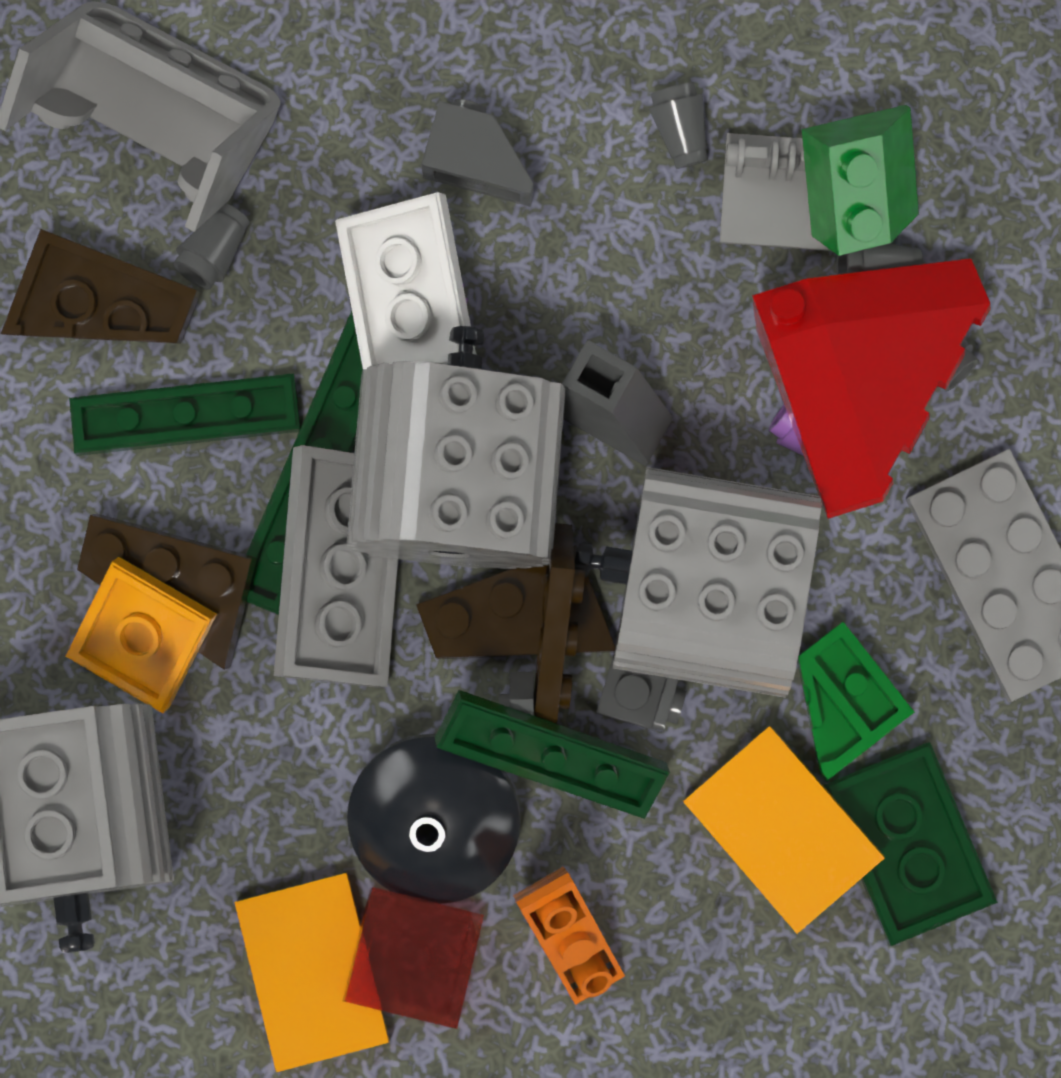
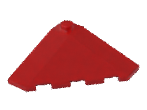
(862, 363)

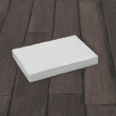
(403, 281)

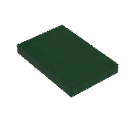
(929, 857)

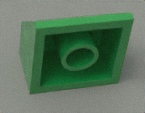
(861, 179)

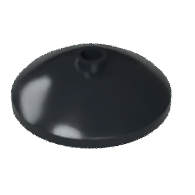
(461, 797)

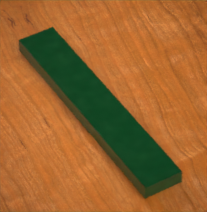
(327, 425)

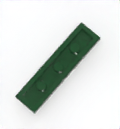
(184, 414)
(551, 754)

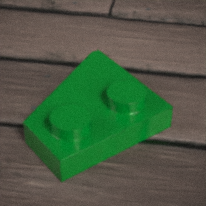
(846, 699)

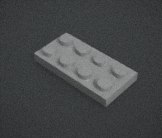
(999, 568)
(332, 599)

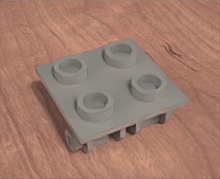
(766, 193)

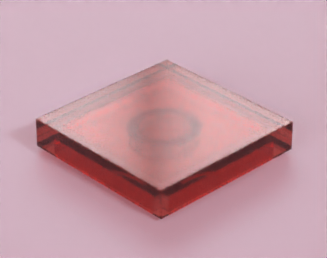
(413, 958)

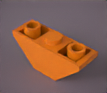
(569, 935)

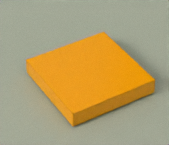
(140, 635)

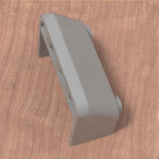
(150, 90)

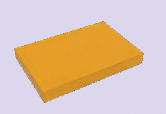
(784, 829)
(300, 963)

